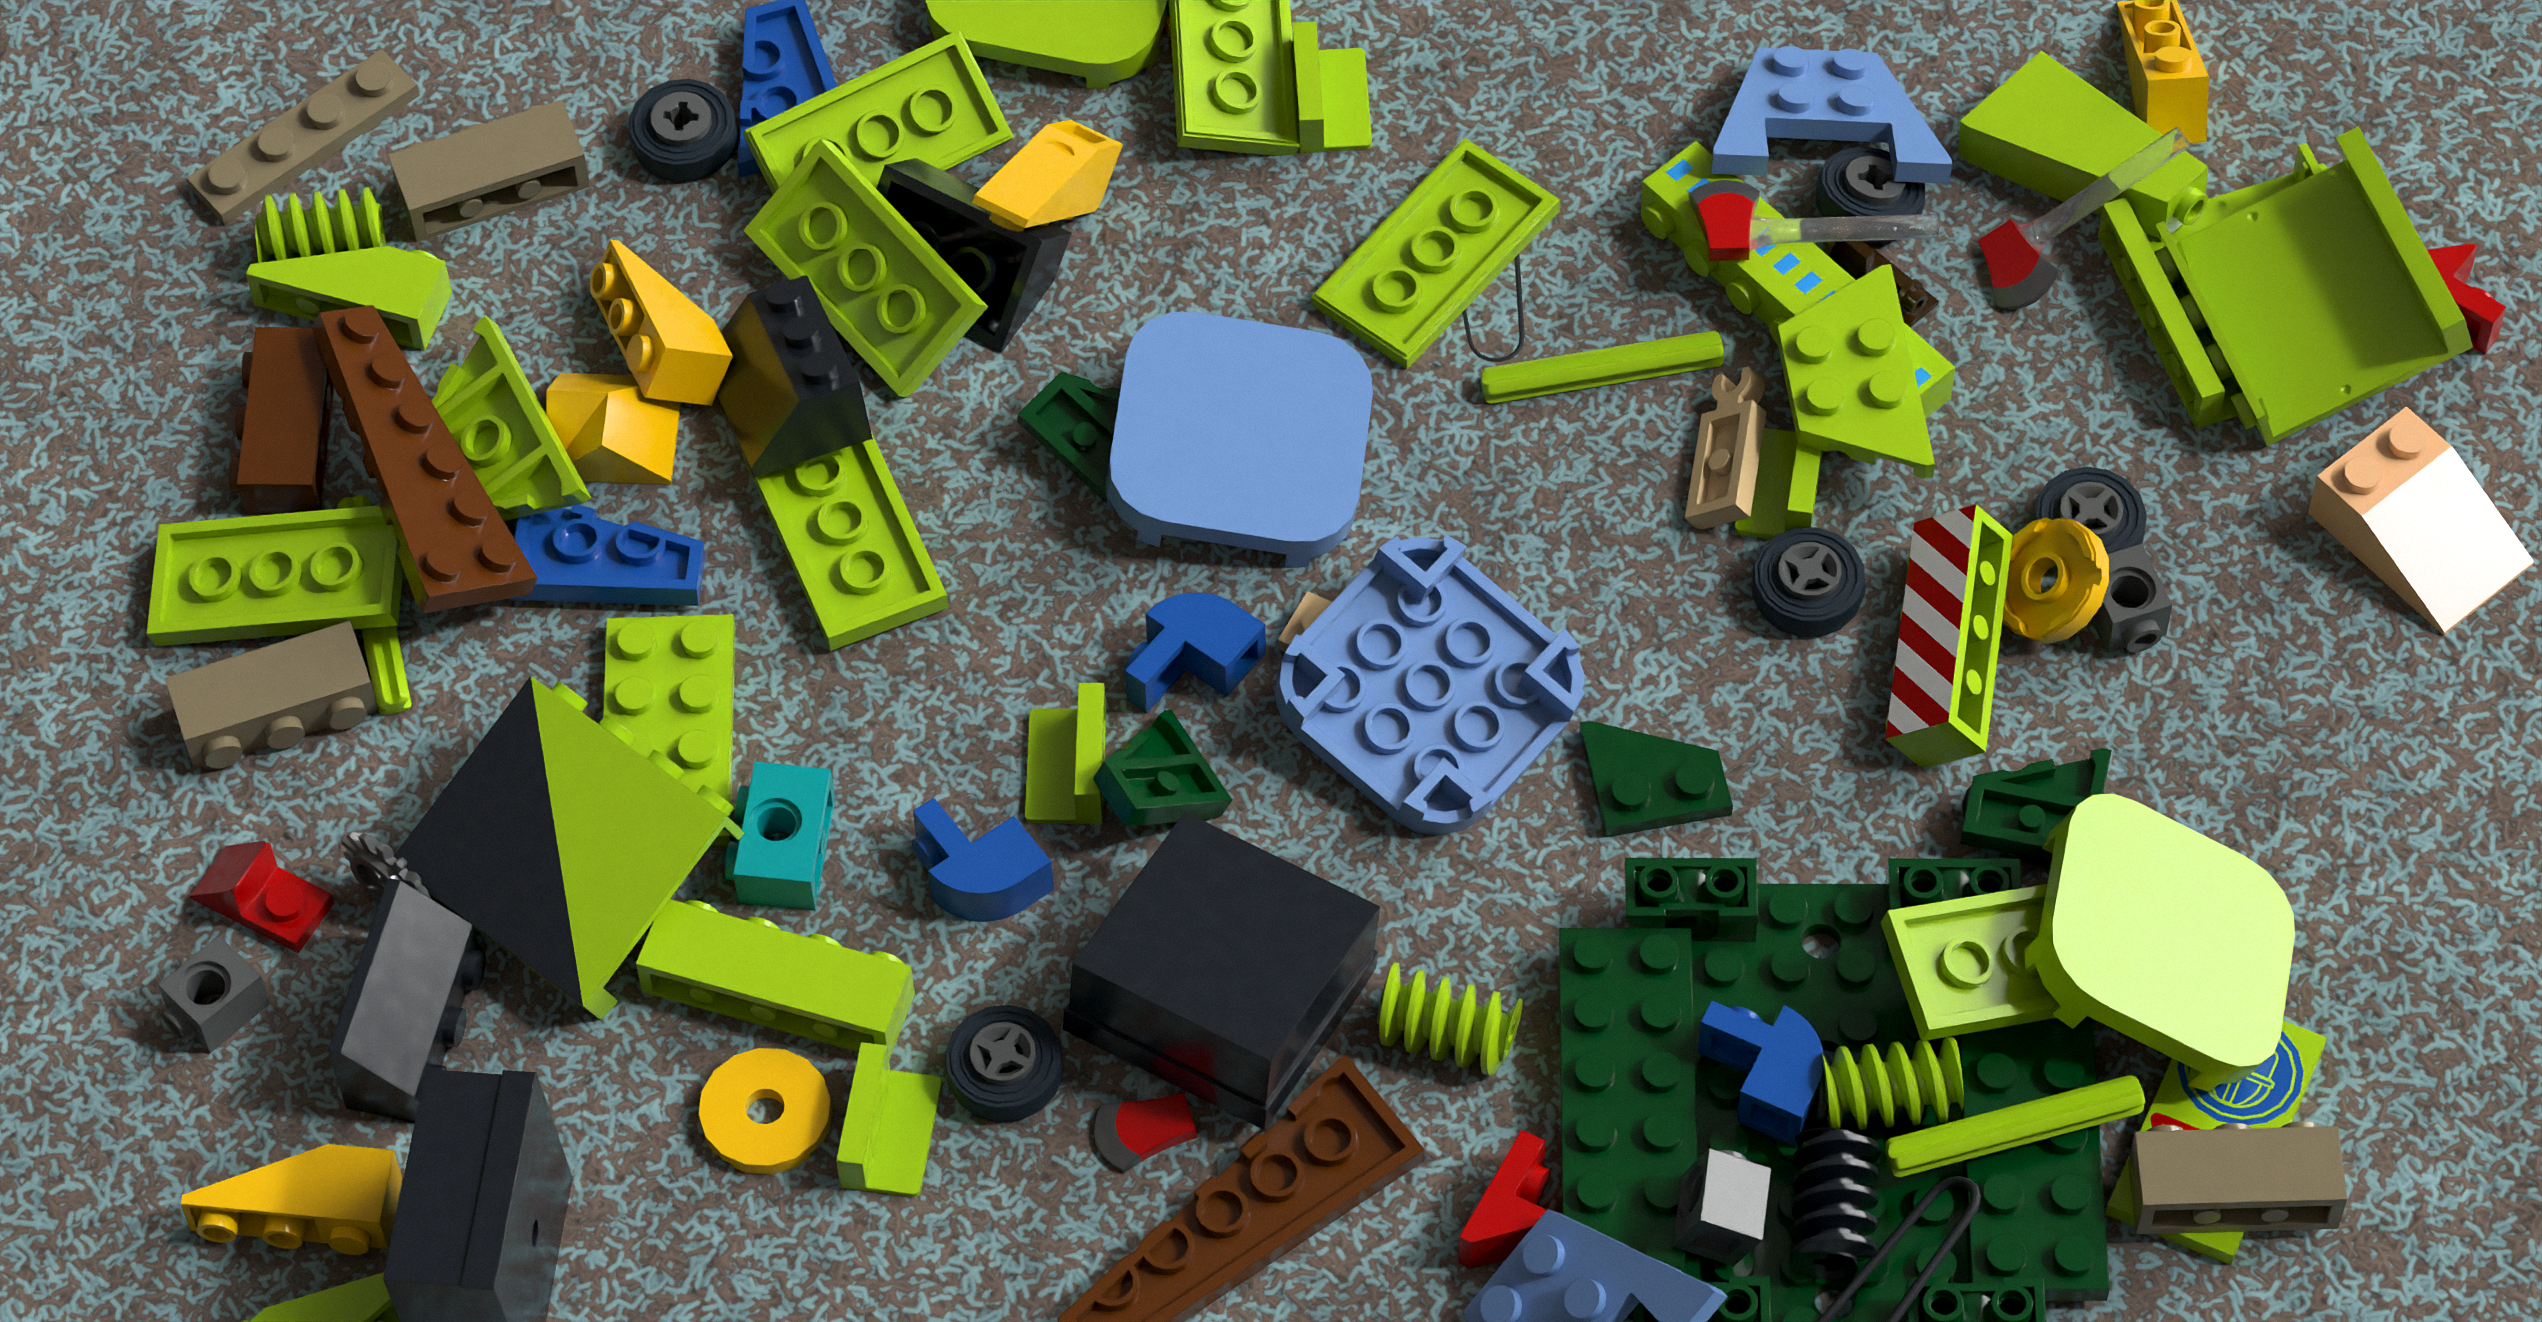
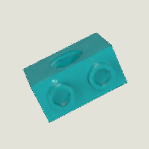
(790, 802)

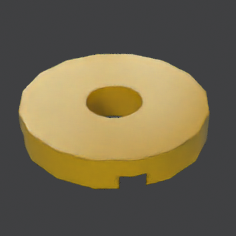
(2079, 584)
(774, 1145)

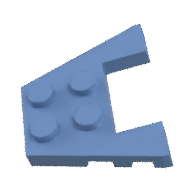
(1826, 98)
(1585, 1276)

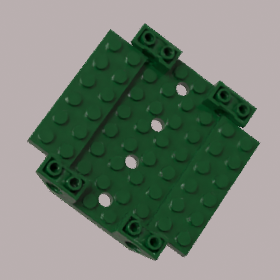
(1650, 1105)

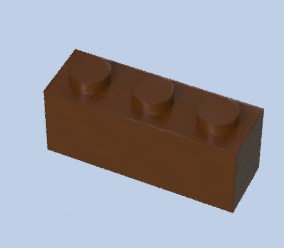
(282, 423)

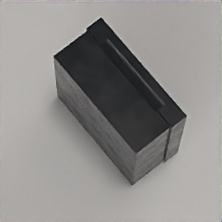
(1223, 970)
(479, 1202)

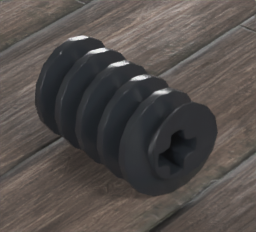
(1833, 1202)

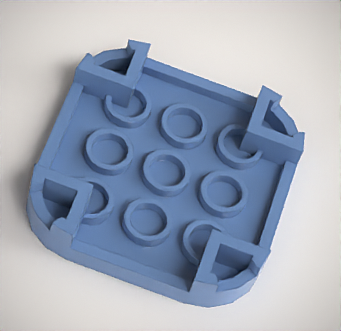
(1240, 435)
(1428, 686)

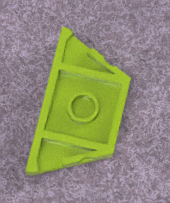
(1855, 376)
(506, 430)

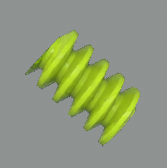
(318, 227)
(1446, 1021)
(1892, 1083)

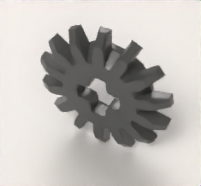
(375, 863)

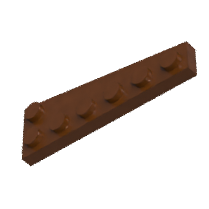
(447, 526)
(1287, 1185)

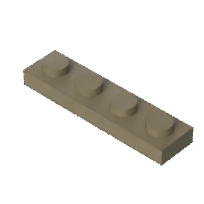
(303, 137)

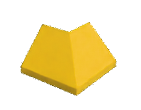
(613, 428)

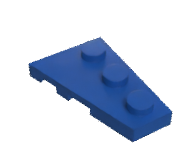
(779, 67)
(608, 562)

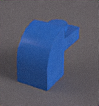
(1195, 635)
(980, 878)
(1781, 1066)

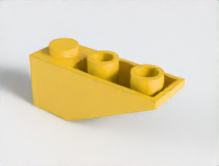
(2164, 68)
(1051, 177)
(661, 332)
(316, 1196)

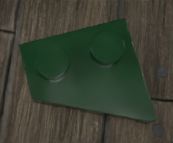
(1075, 425)
(1161, 777)
(1651, 779)
(2021, 807)

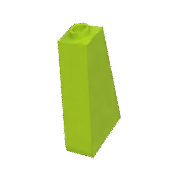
(2064, 134)

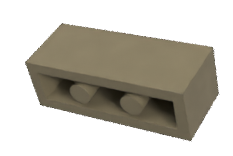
(489, 170)
(272, 696)
(2237, 1178)

